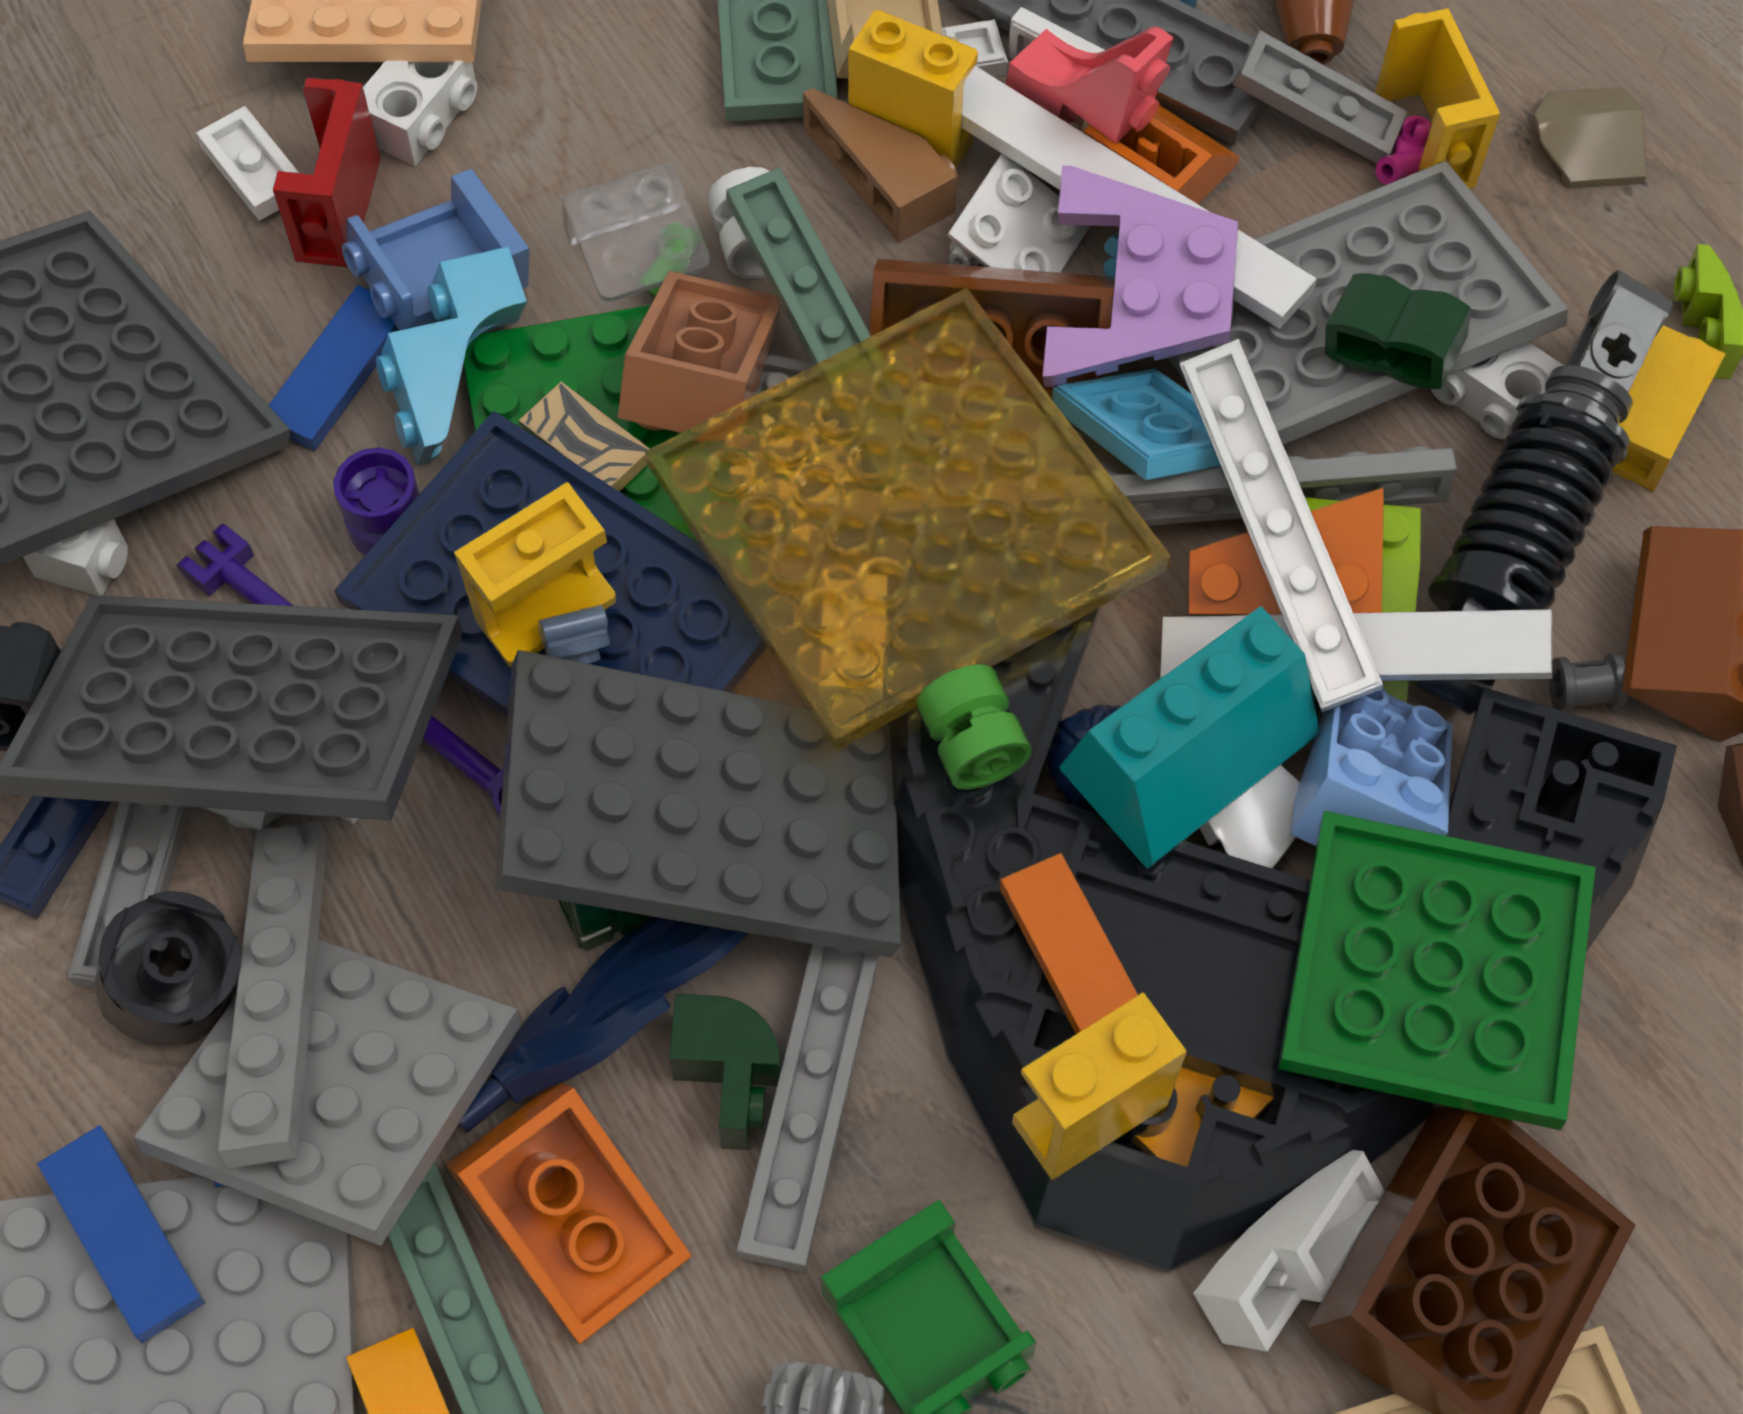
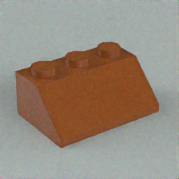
(1689, 628)

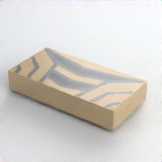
(586, 436)

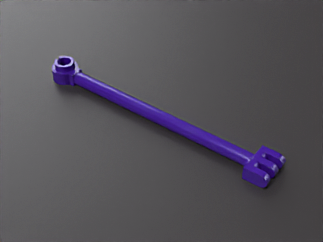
(230, 569)

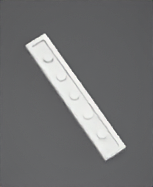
(1281, 525)
(1411, 643)

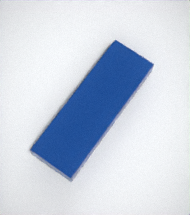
(333, 370)
(121, 1234)

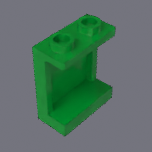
(927, 1318)

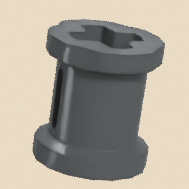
(1588, 683)

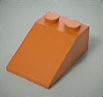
(569, 1210)

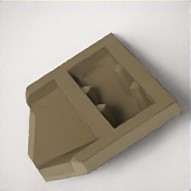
(1593, 136)

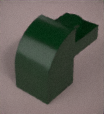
(728, 1045)

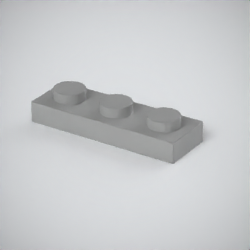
(1319, 97)

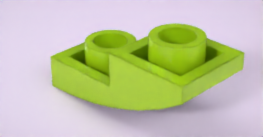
(1712, 306)

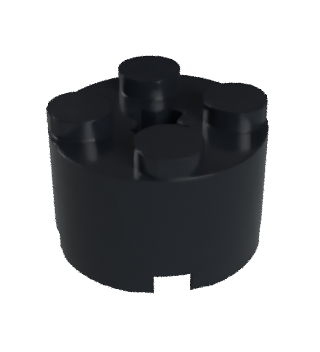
(133, 950)

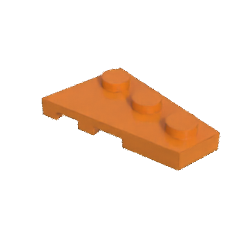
(1231, 580)

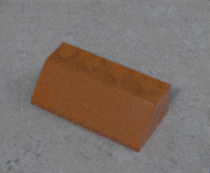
(1014, 299)

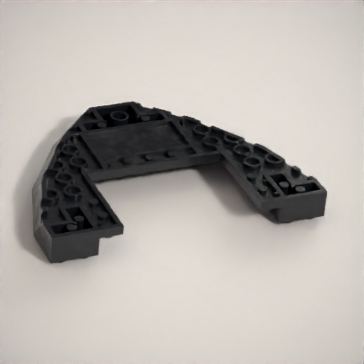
(1209, 950)

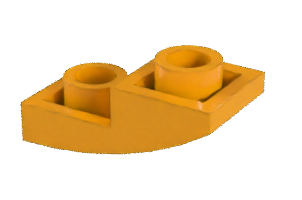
(396, 1377)

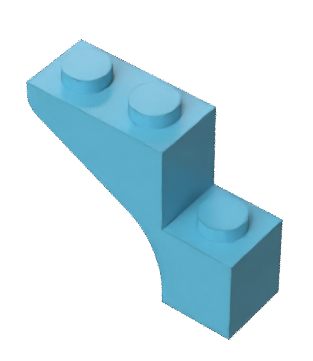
(427, 360)

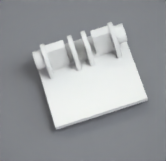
(1013, 224)

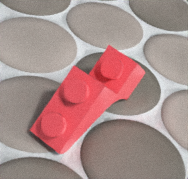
(1105, 88)

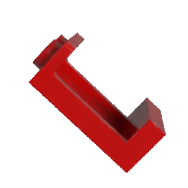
(342, 183)

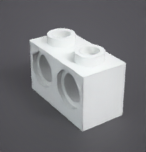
(417, 103)
(1490, 387)

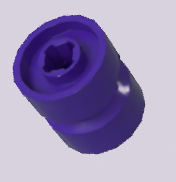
(373, 493)

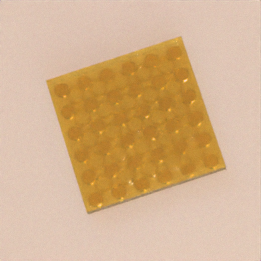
(905, 515)

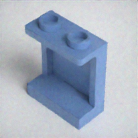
(404, 255)

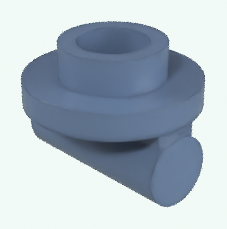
(575, 634)

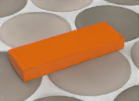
(1067, 941)

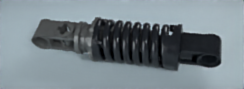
(1550, 472)

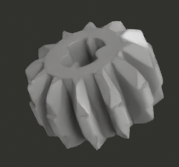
(820, 1390)

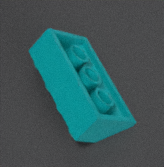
(1197, 737)

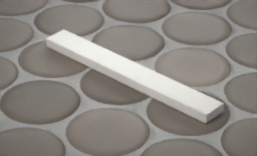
(1044, 143)

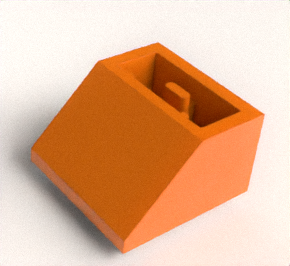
(1174, 154)

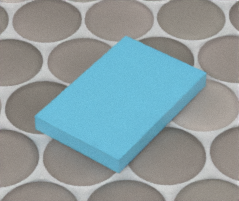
(1140, 421)

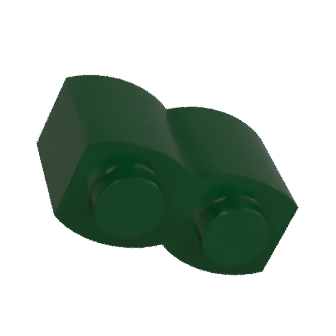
(1397, 330)

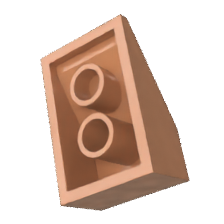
(696, 352)

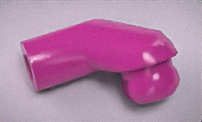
(1406, 151)

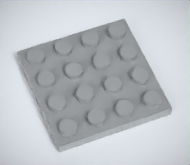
(381, 1095)

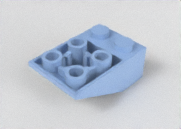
(1377, 765)

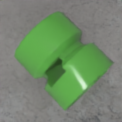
(971, 722)

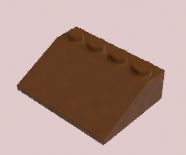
(1473, 1270)

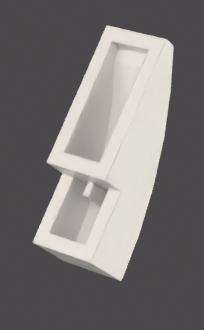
(1290, 1253)

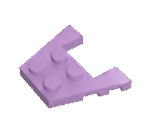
(1168, 279)

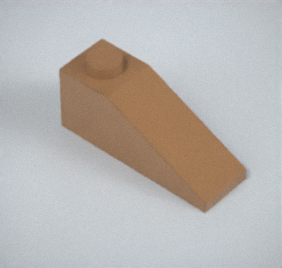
(884, 164)

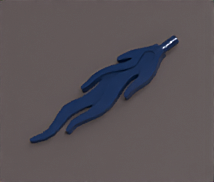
(603, 1011)

